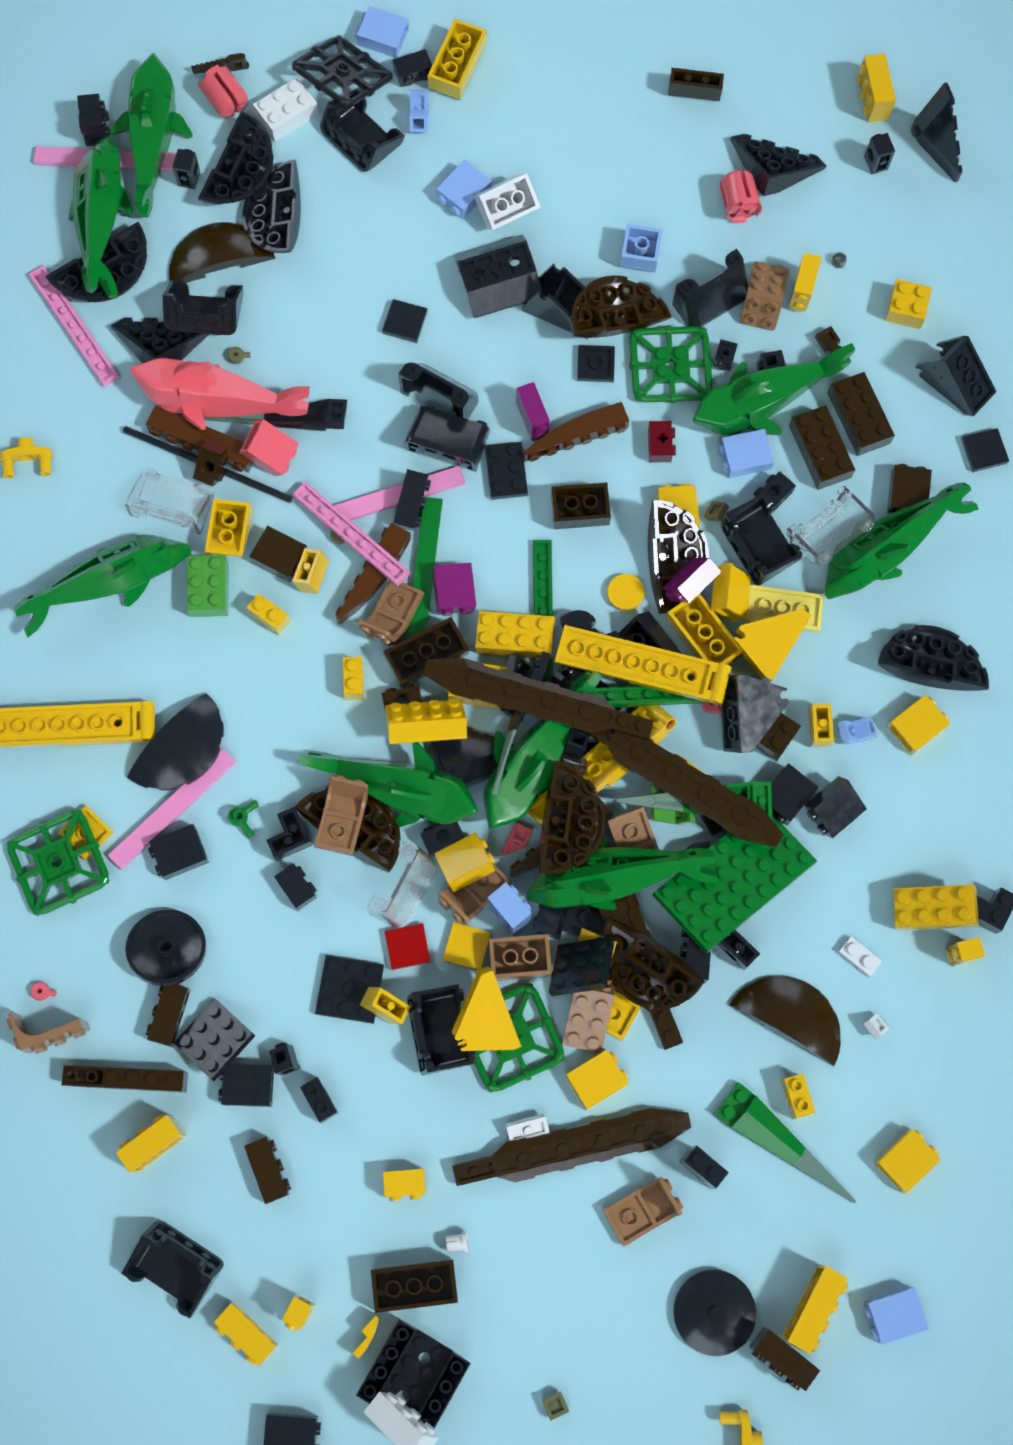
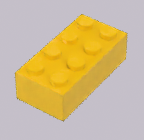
(457, 59)
(703, 632)
(515, 634)
(425, 721)
(935, 907)
(815, 1308)

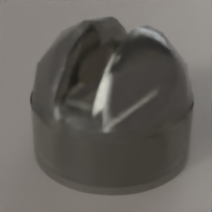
(840, 262)

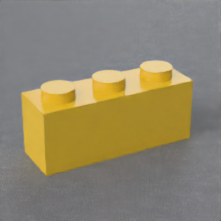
(245, 1334)

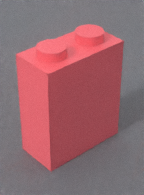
(269, 448)

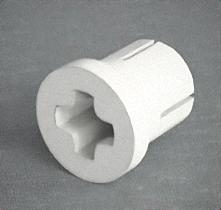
(458, 1242)

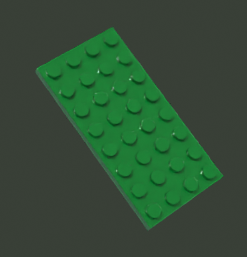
(747, 881)

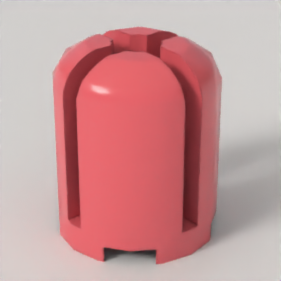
(223, 91)
(740, 196)

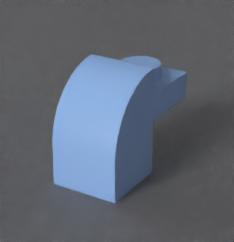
(418, 110)
(856, 731)

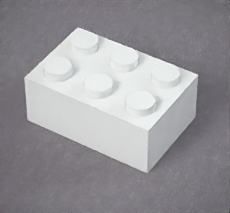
(285, 109)
(507, 201)
(399, 1421)

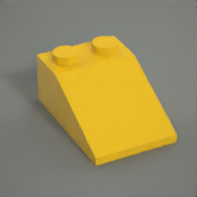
(228, 527)

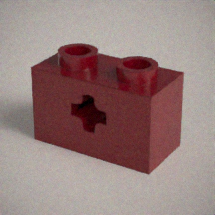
(661, 451)

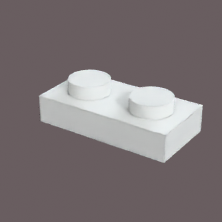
(860, 956)
(528, 1127)

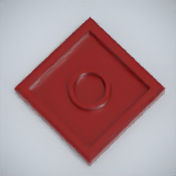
(407, 946)

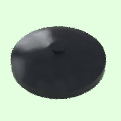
(165, 947)
(714, 1312)

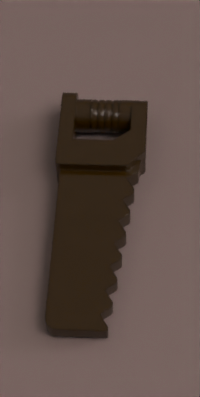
(229, 61)

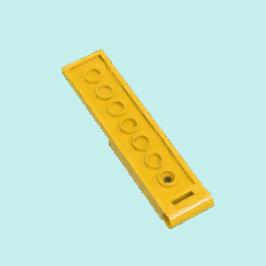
(643, 665)
(77, 724)
(601, 765)

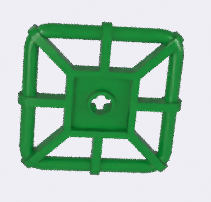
(663, 373)
(68, 868)
(526, 1041)

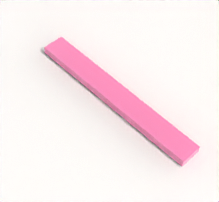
(72, 156)
(75, 328)
(390, 497)
(351, 534)
(169, 812)

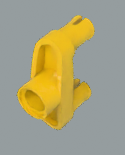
(26, 452)
(742, 1419)

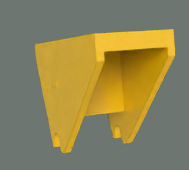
(770, 641)
(484, 1017)

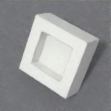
(876, 1026)

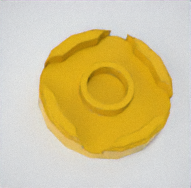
(625, 592)

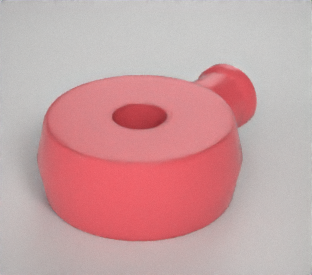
(711, 709)
(45, 991)

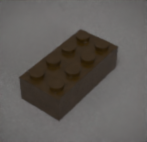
(860, 413)
(821, 447)
(437, 642)
(414, 1286)

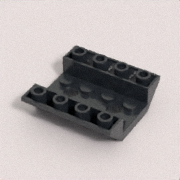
(502, 283)
(400, 1369)

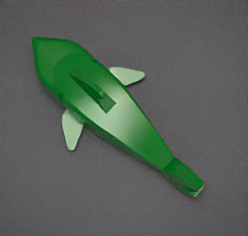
(150, 124)
(94, 210)
(757, 396)
(891, 541)
(110, 571)
(529, 764)
(410, 788)
(616, 874)

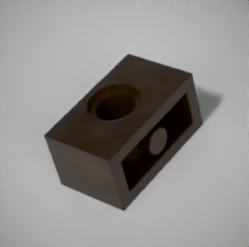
(204, 470)
(410, 692)

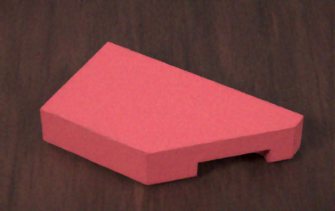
(517, 839)

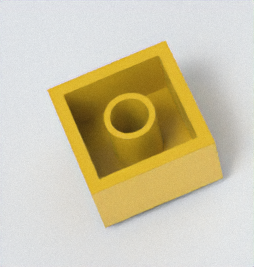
(908, 304)

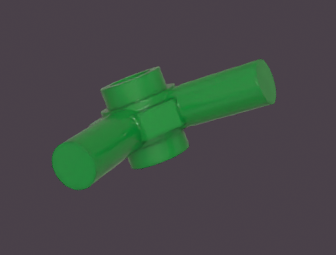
(239, 815)

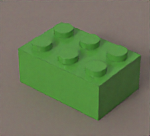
(207, 586)

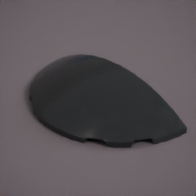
(242, 166)
(275, 210)
(124, 258)
(934, 659)
(181, 748)

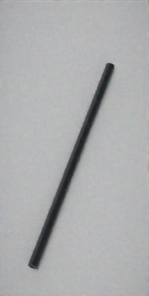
(193, 458)

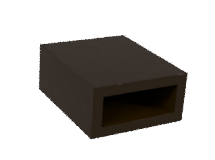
(908, 486)
(277, 553)

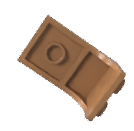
(764, 295)
(392, 613)
(342, 815)
(632, 830)
(473, 898)
(589, 1018)
(39, 1043)
(643, 1210)

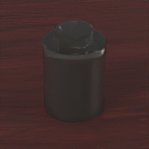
(576, 762)

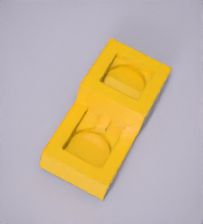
(369, 1331)

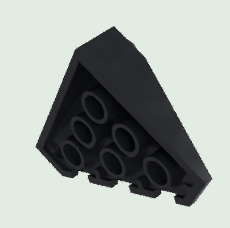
(936, 131)
(773, 166)
(153, 340)
(467, 758)

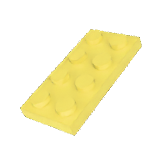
(770, 602)

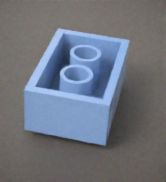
(509, 908)

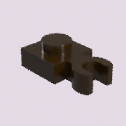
(828, 339)

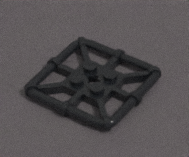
(342, 70)

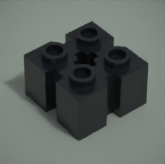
(92, 118)

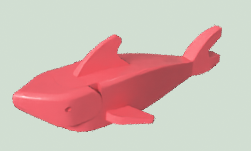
(210, 391)

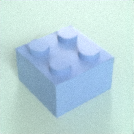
(641, 248)

